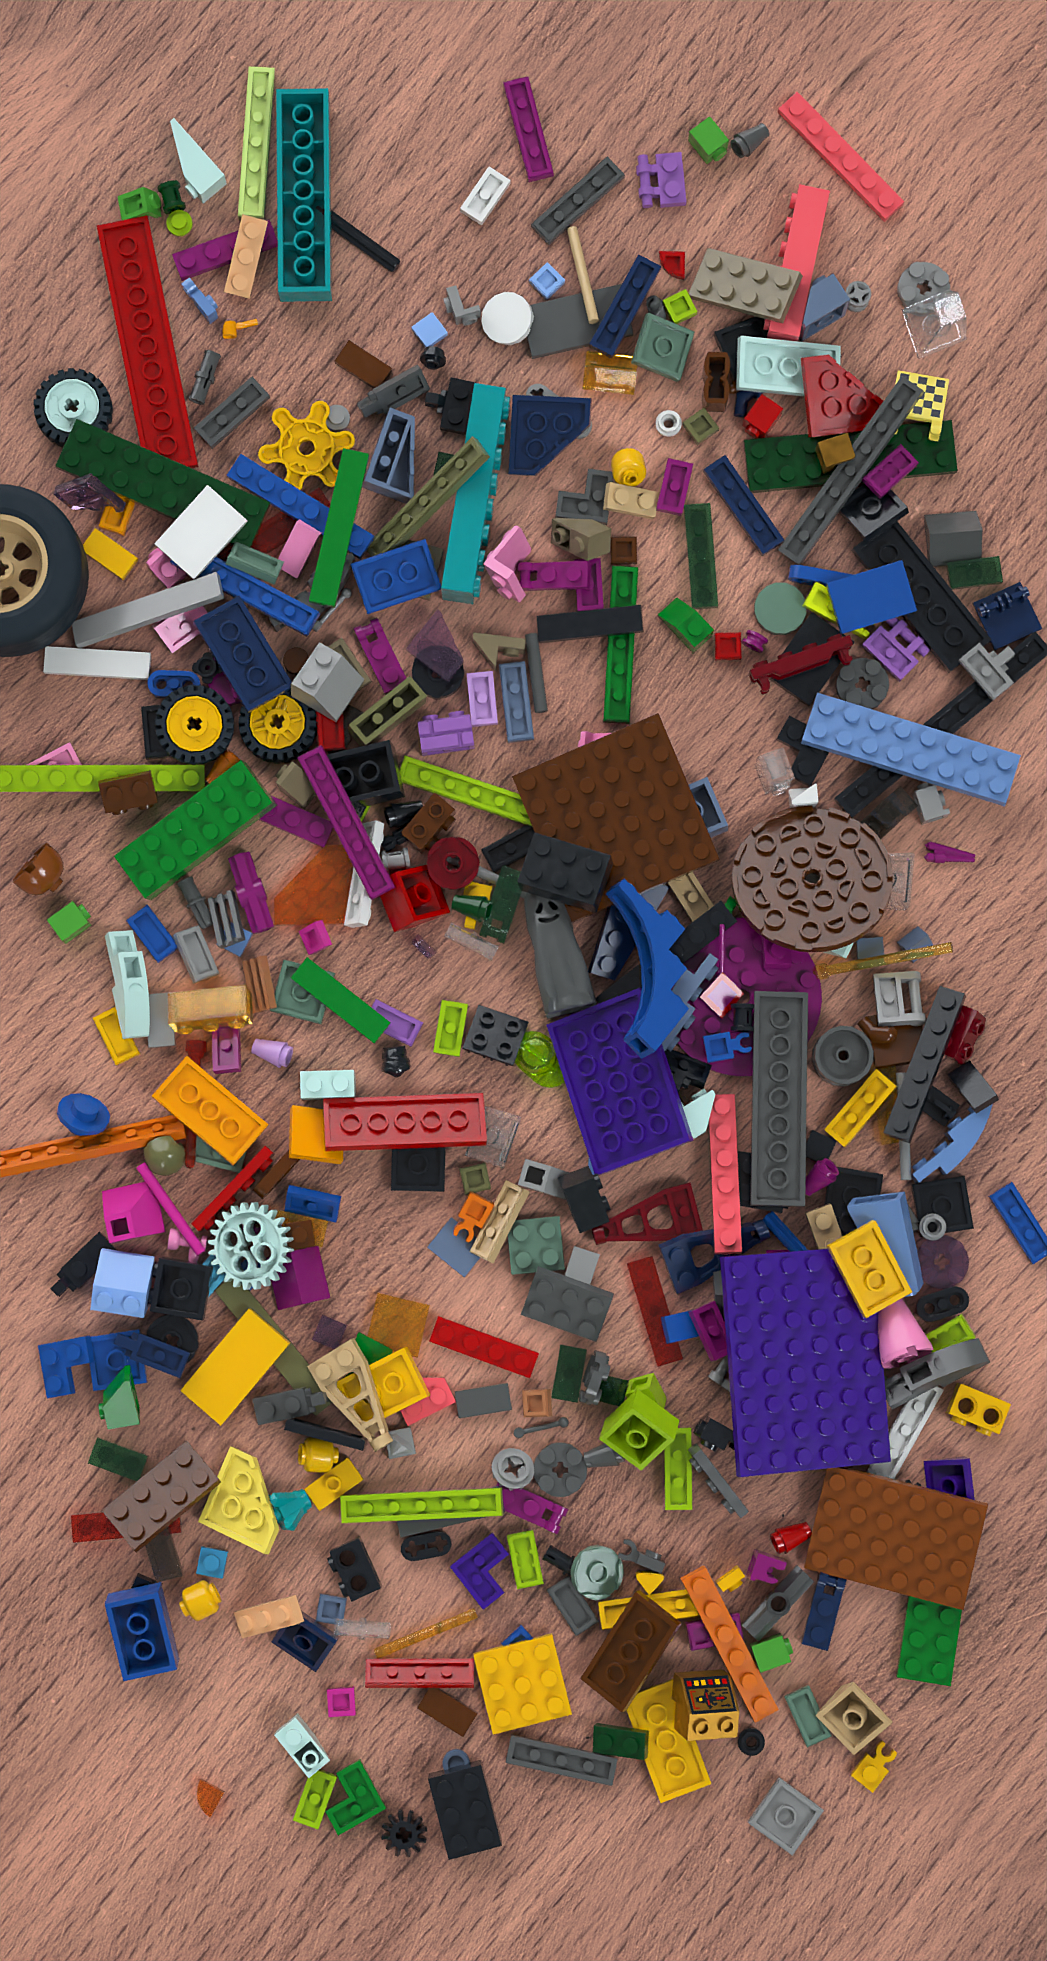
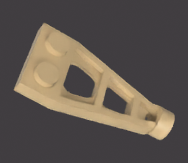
(339, 1363)

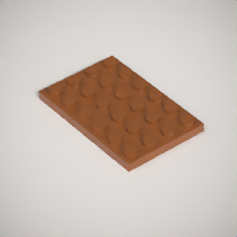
(896, 1536)

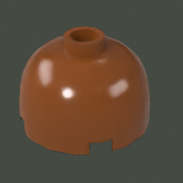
(41, 872)

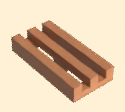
(259, 983)

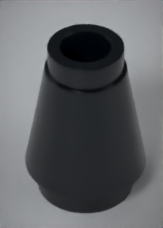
(401, 813)

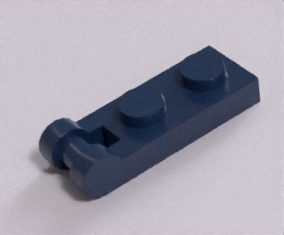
(823, 1612)

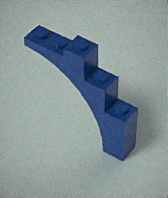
(660, 968)

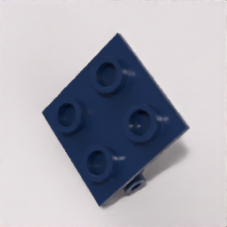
(1007, 615)

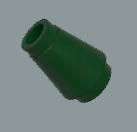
(474, 907)

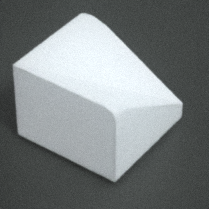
(803, 796)

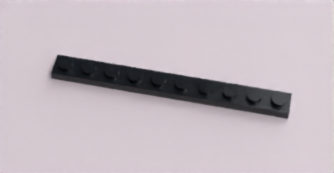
(948, 719)

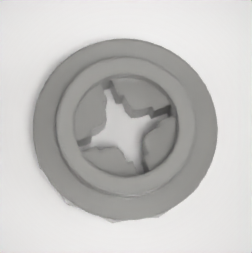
(517, 1459)

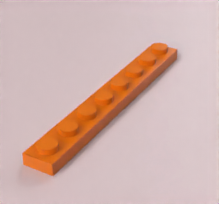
(88, 1146)

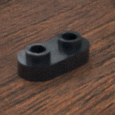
(941, 1304)

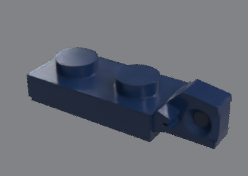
(154, 1353)

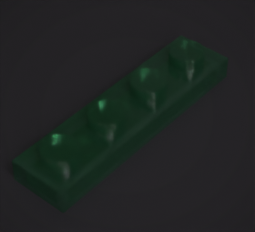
(701, 556)

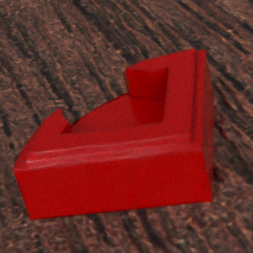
(673, 263)

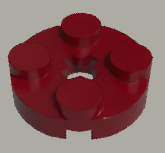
(468, 863)

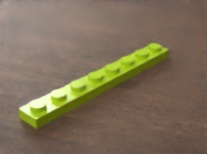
(86, 777)

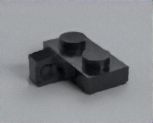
(453, 405)
(687, 1070)

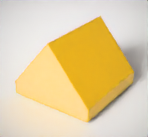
(649, 1580)

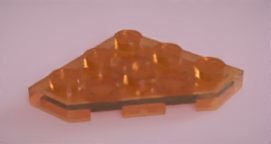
(317, 891)

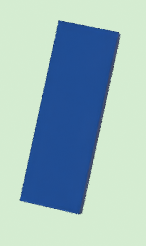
(1021, 1222)

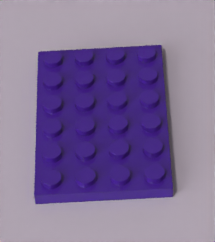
(620, 1101)

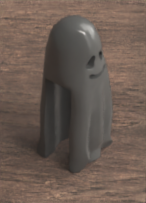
(558, 958)

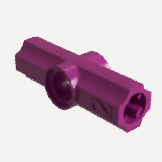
(251, 892)

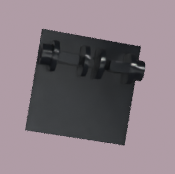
(495, 1035)

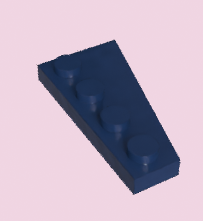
(616, 940)

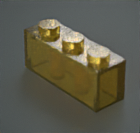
(210, 1009)

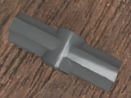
(765, 1617)

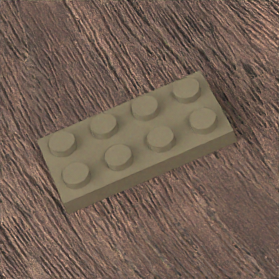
(745, 285)

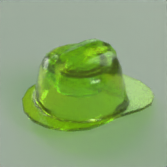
(539, 1060)

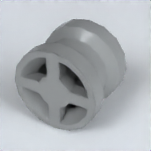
(861, 292)

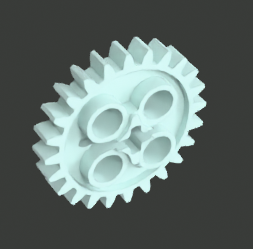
(230, 1256)

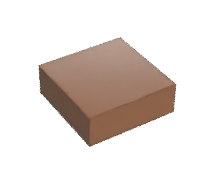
(537, 1403)

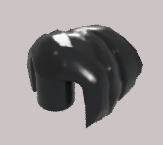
(395, 1061)

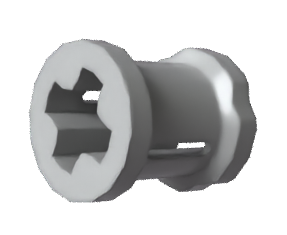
(396, 860)

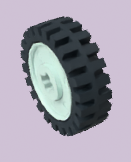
(70, 389)

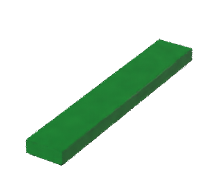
(339, 528)
(620, 650)

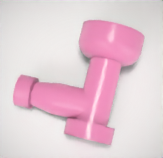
(176, 1240)

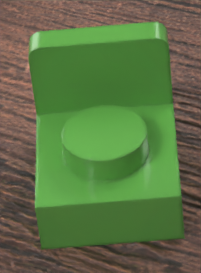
(139, 203)

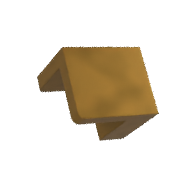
(834, 452)

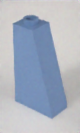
(895, 1224)

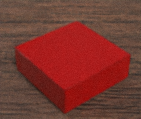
(727, 646)

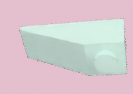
(200, 172)

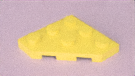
(241, 1503)

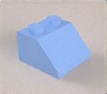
(122, 1283)

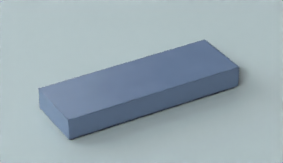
(516, 702)

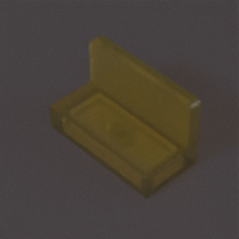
(609, 374)

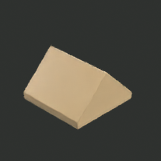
(853, 1717)

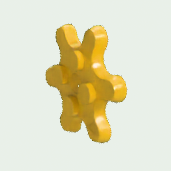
(310, 429)

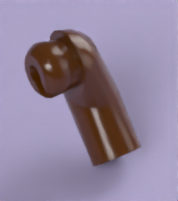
(877, 1034)

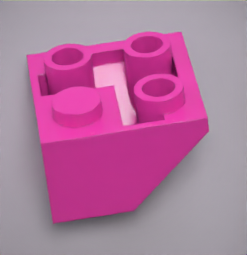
(131, 1213)

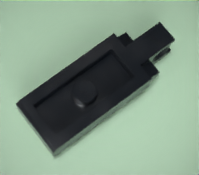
(81, 1265)

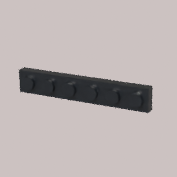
(689, 943)
(924, 1064)

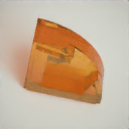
(208, 1796)

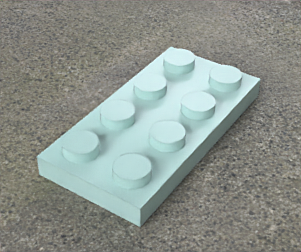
(776, 364)

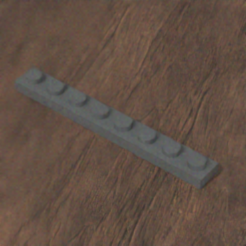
(850, 473)

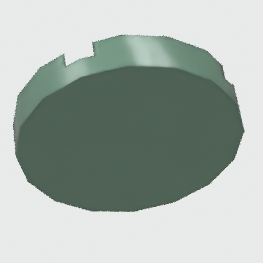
(780, 608)
(597, 1572)

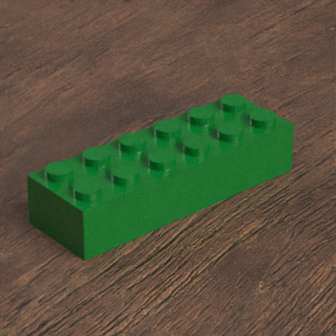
(195, 830)

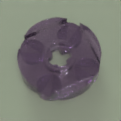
(952, 1272)

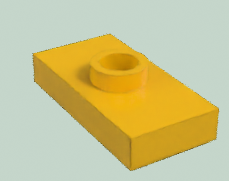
(333, 1484)

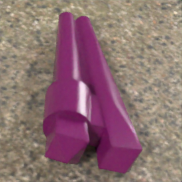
(946, 854)

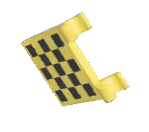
(932, 402)

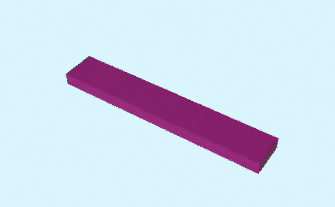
(346, 822)

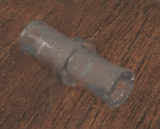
(471, 941)
(362, 1628)

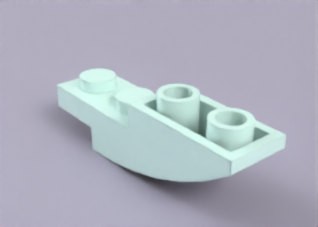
(131, 984)

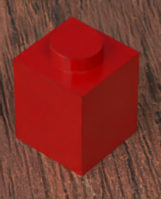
(762, 417)

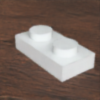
(485, 195)

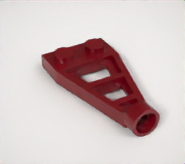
(682, 1209)

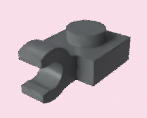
(648, 1559)

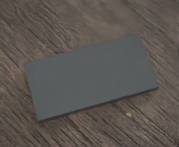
(564, 324)

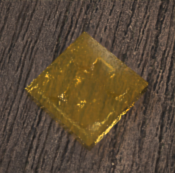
(398, 1323)

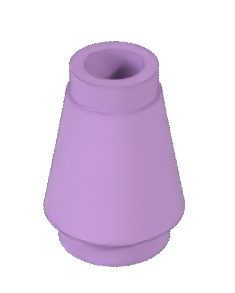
(273, 1052)

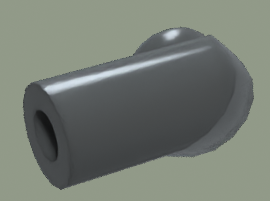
(655, 306)

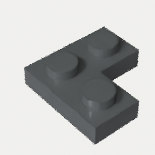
(589, 504)

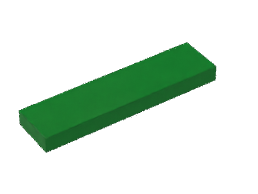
(340, 1000)

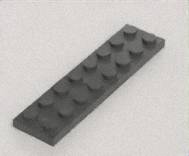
(779, 1099)

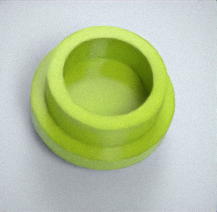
(179, 223)

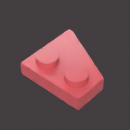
(439, 1398)

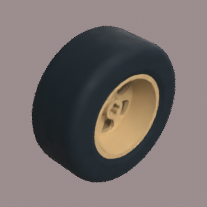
(61, 568)

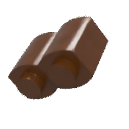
(716, 385)

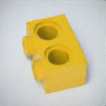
(979, 1404)

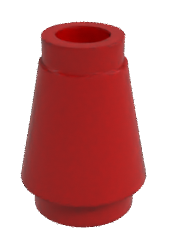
(789, 1537)

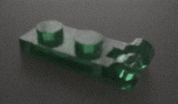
(505, 901)

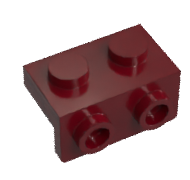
(965, 1033)

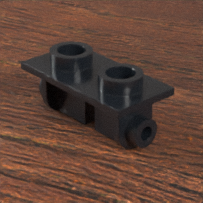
(940, 1106)

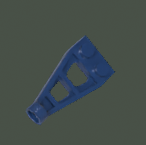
(680, 1263)

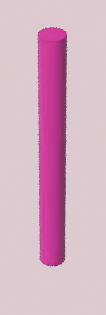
(171, 1209)

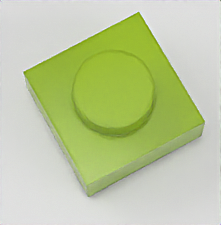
(679, 307)

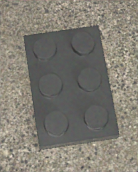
(567, 1304)

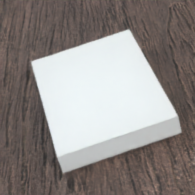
(201, 532)

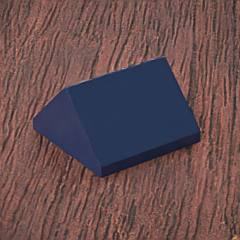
(306, 1642)

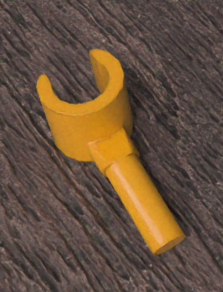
(230, 327)

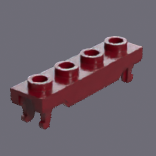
(792, 664)

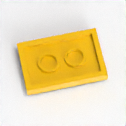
(869, 1268)
(395, 1381)

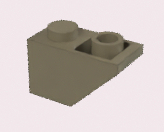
(581, 537)
(295, 784)

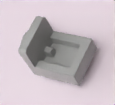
(454, 305)

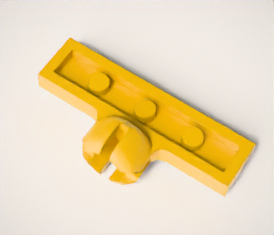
(674, 1602)

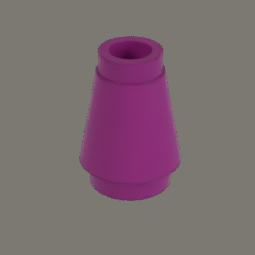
(820, 1176)

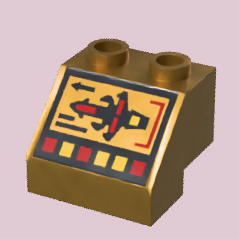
(705, 1705)

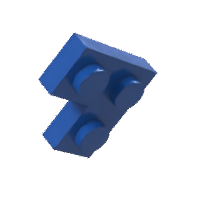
(57, 1361)

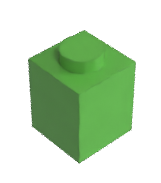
(708, 140)
(70, 921)
(771, 1652)

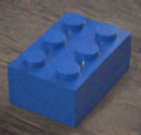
(142, 1631)

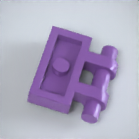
(669, 177)
(891, 653)

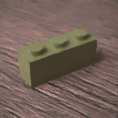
(387, 713)

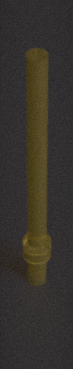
(823, 970)

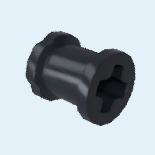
(742, 1017)

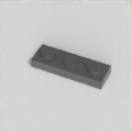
(232, 412)
(716, 1481)

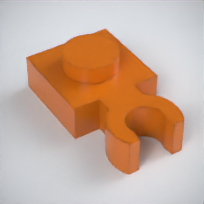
(474, 1212)

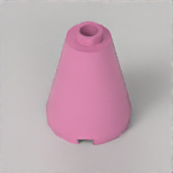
(900, 1336)

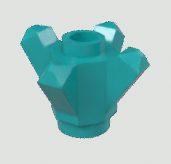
(290, 1508)

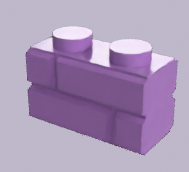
(445, 734)

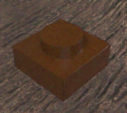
(302, 1234)

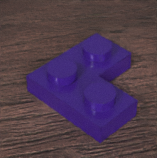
(474, 1570)

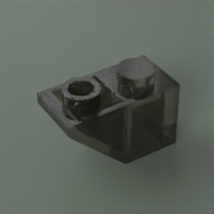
(890, 812)

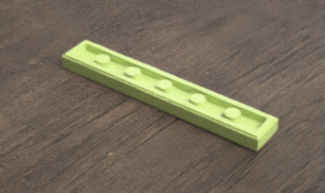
(256, 142)

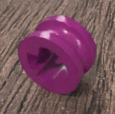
(754, 641)

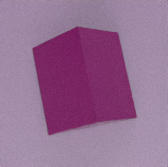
(302, 1281)

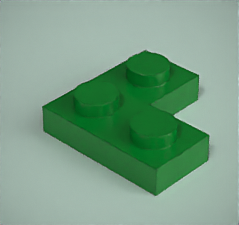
(362, 1798)

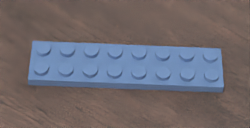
(911, 749)

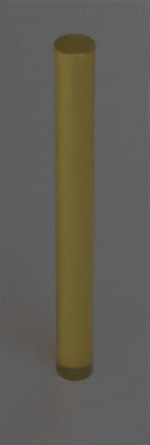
(425, 1633)

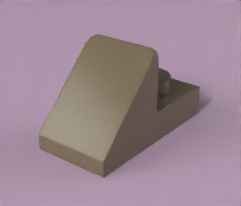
(491, 644)

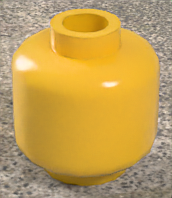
(628, 467)
(317, 1455)
(200, 1600)

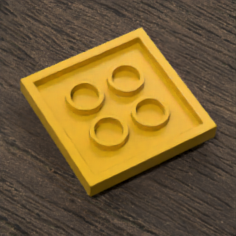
(522, 1683)

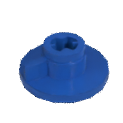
(83, 1114)

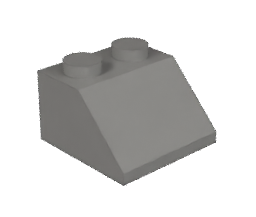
(326, 682)

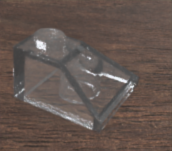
(936, 323)

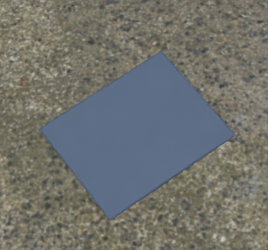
(454, 1249)

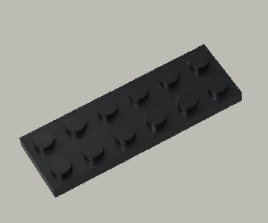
(940, 615)

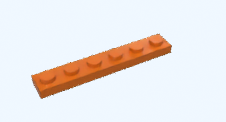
(729, 1644)

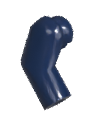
(741, 402)

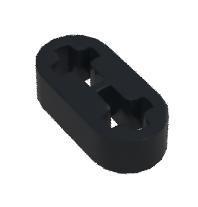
(427, 1552)

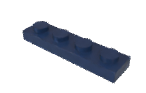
(625, 306)
(743, 505)

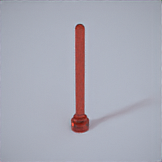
(196, 1051)

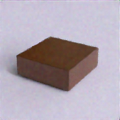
(623, 550)

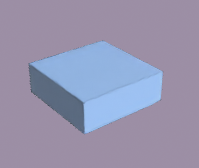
(547, 281)
(429, 330)

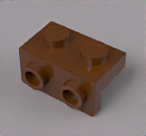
(128, 792)
(429, 822)

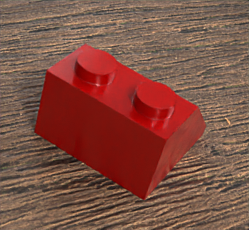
(414, 899)

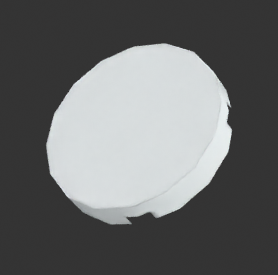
(507, 318)

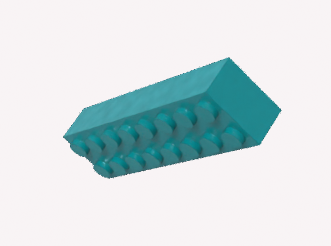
(301, 187)
(473, 498)

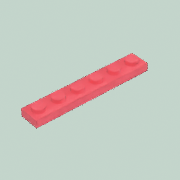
(840, 156)
(725, 1176)

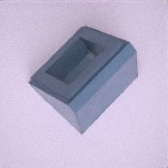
(915, 939)

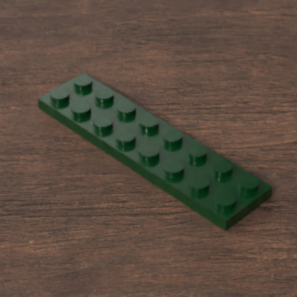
(794, 464)
(152, 478)

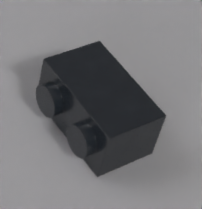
(584, 1200)

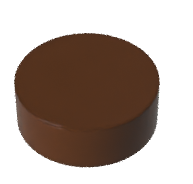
(295, 659)

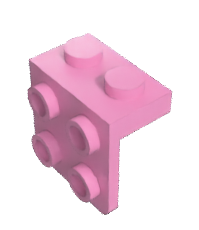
(504, 562)

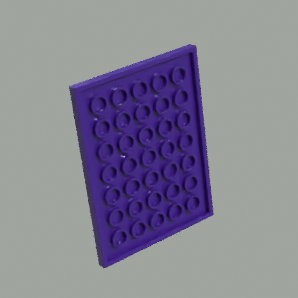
(801, 1366)

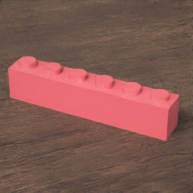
(800, 255)

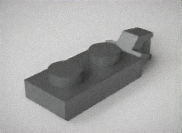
(394, 392)
(287, 1404)

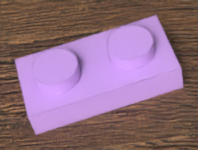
(482, 699)

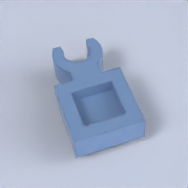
(205, 305)

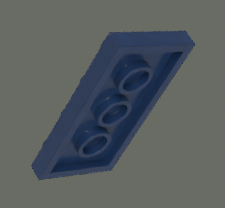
(243, 654)

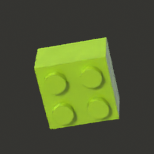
(639, 1429)

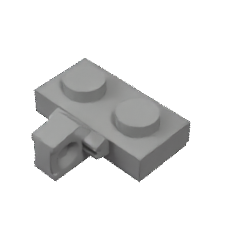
(988, 669)

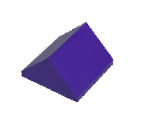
(950, 1476)

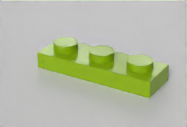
(678, 1472)

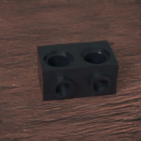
(362, 1566)

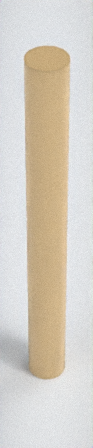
(582, 275)

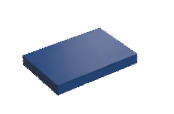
(396, 576)
(871, 597)

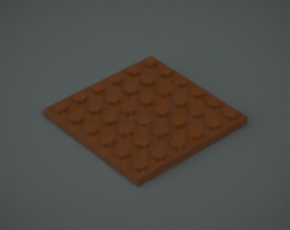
(624, 801)

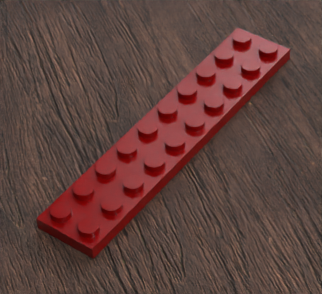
(146, 339)

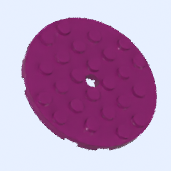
(745, 969)

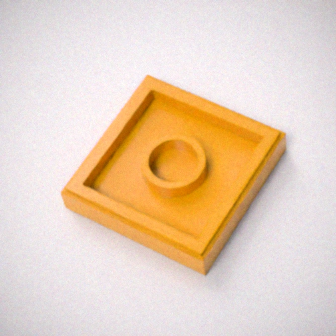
(308, 1136)

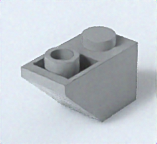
(542, 1178)

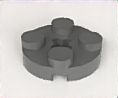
(871, 672)
(595, 1372)
(549, 1458)

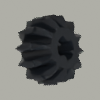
(398, 1840)

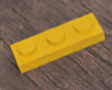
(860, 1108)

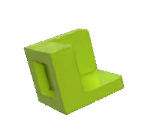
(649, 1386)

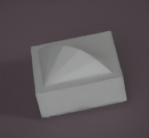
(402, 1443)

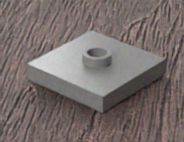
(785, 1816)

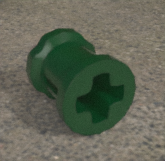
(171, 196)

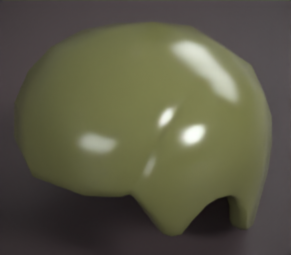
(164, 1156)

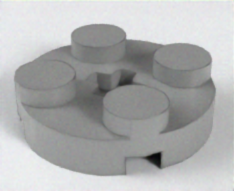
(918, 274)

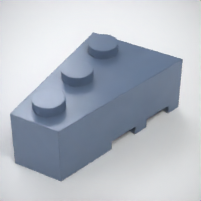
(393, 458)

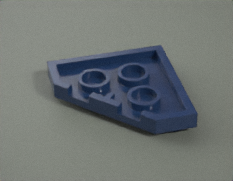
(544, 429)

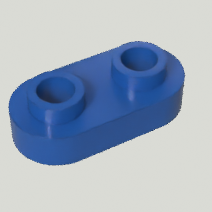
(173, 680)

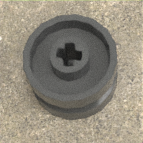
(858, 1056)

